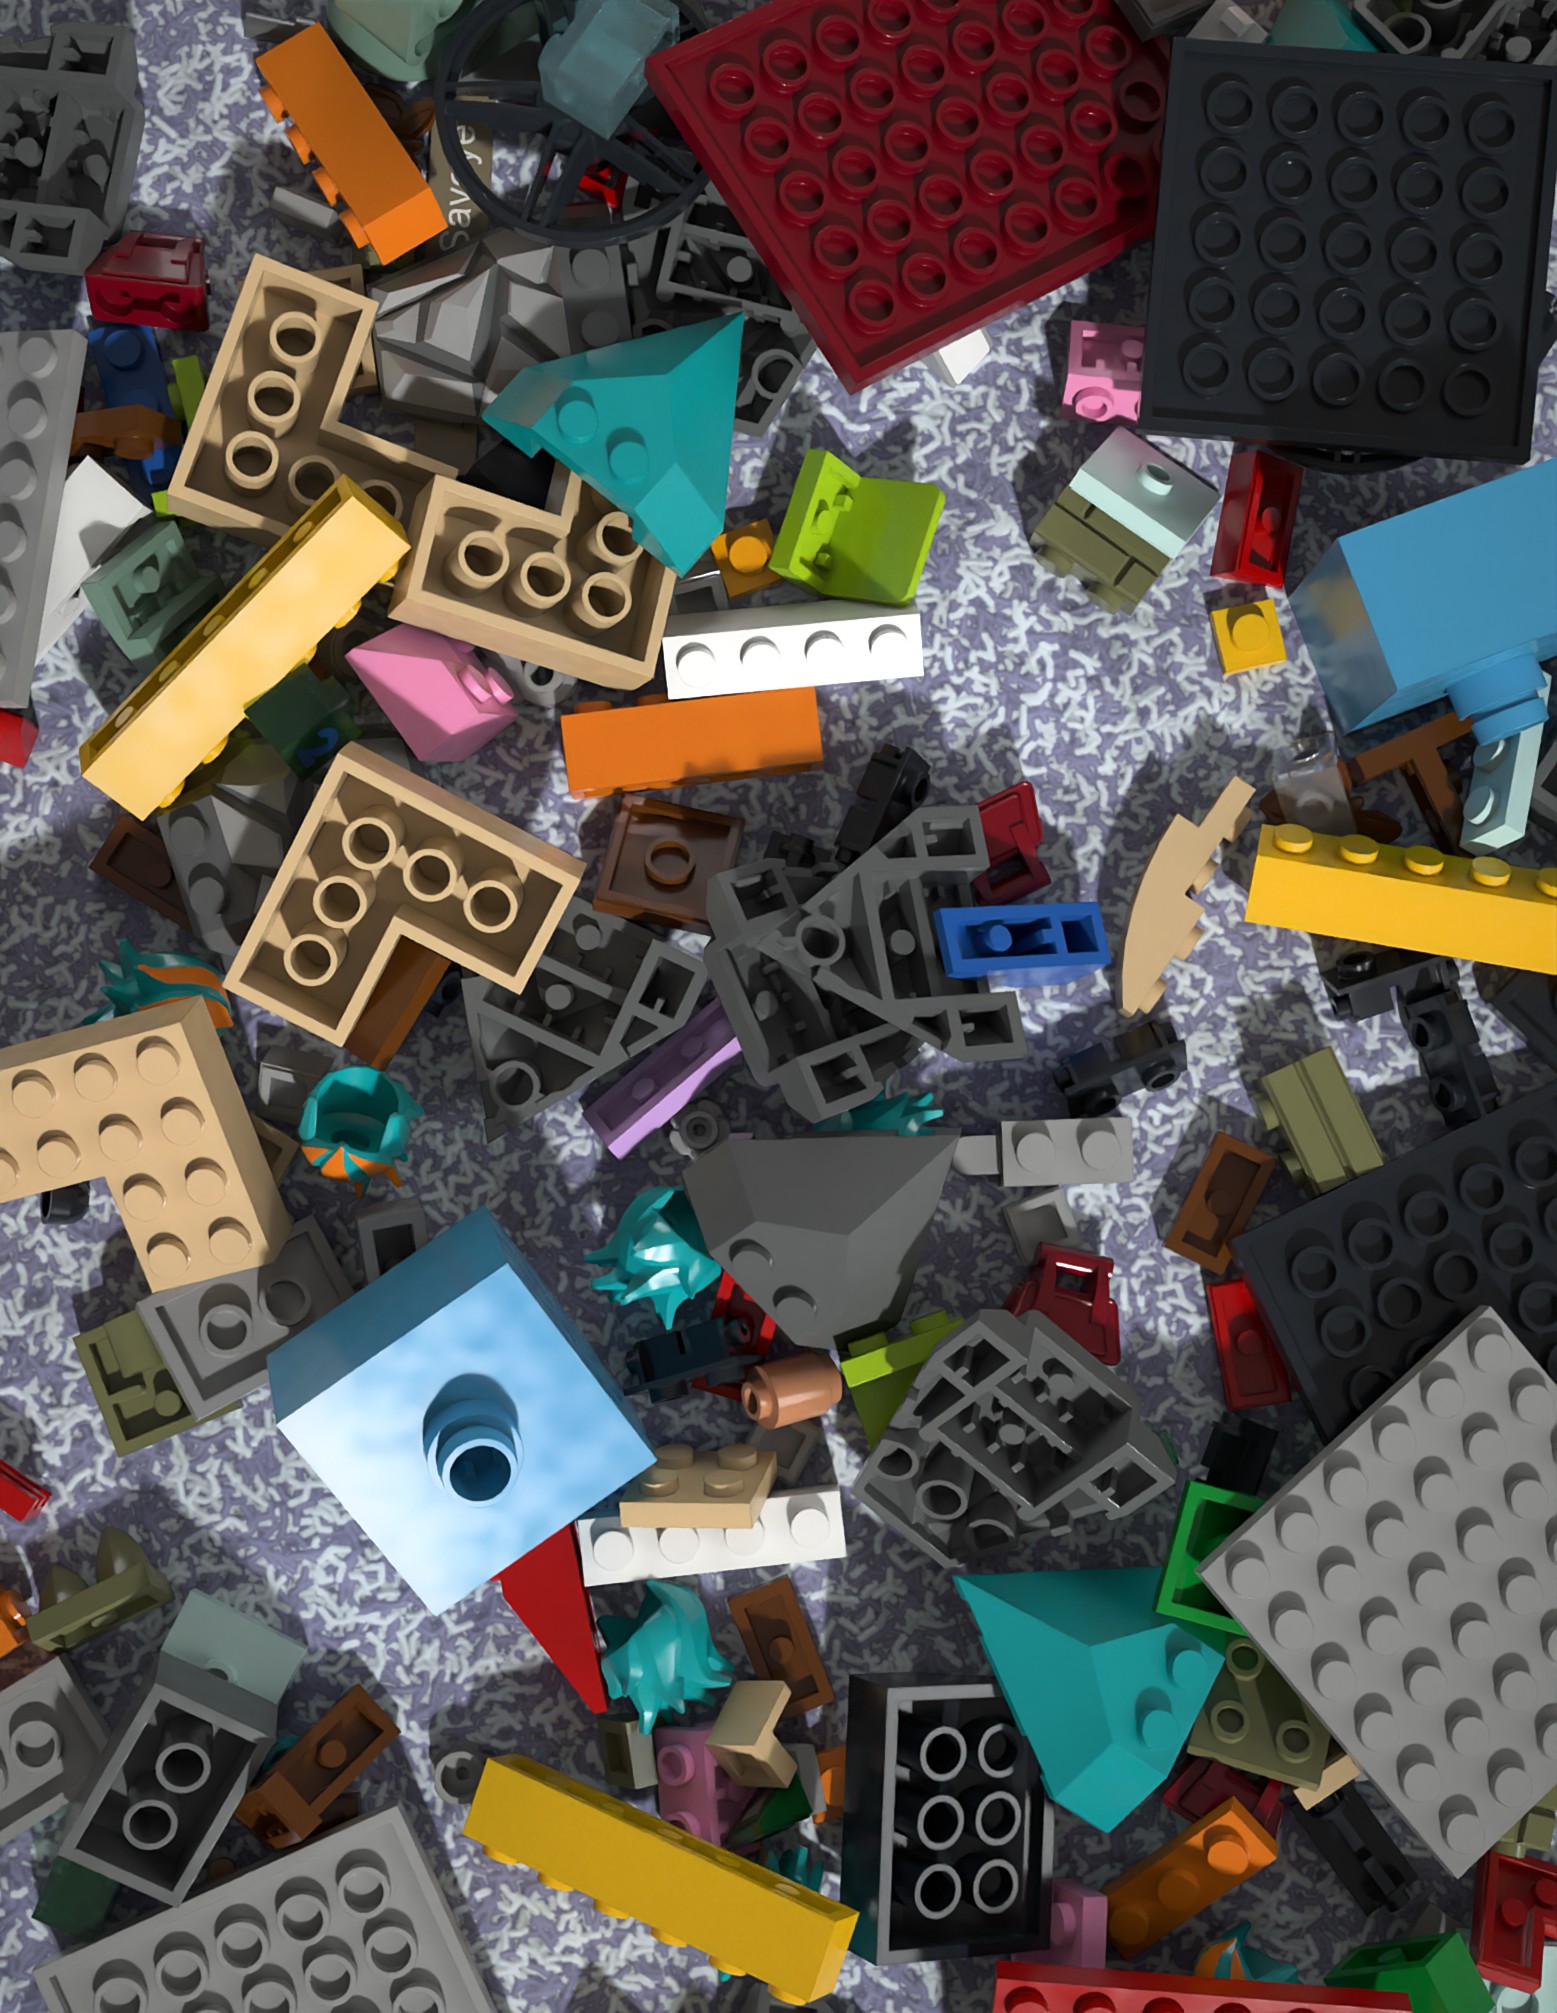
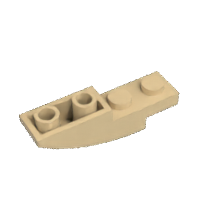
(1159, 915)

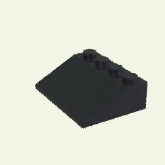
(942, 1822)

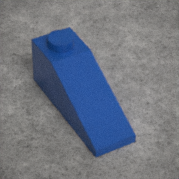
(1022, 943)

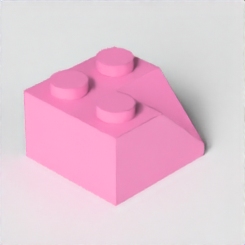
(434, 691)

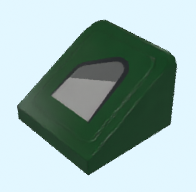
(769, 1813)

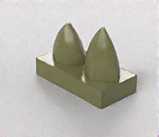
(77, 1613)

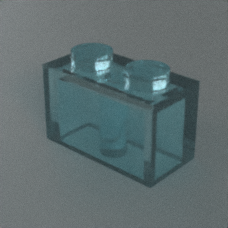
(601, 58)

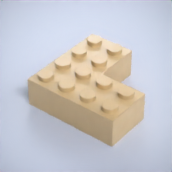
(272, 413)
(534, 582)
(390, 861)
(163, 1124)

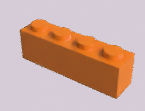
(351, 144)
(690, 741)

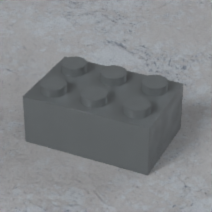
(168, 1779)

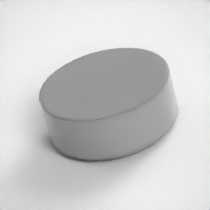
(339, 642)

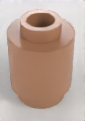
(791, 1389)

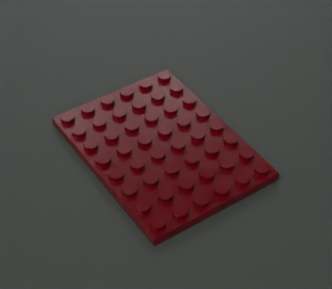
(923, 157)

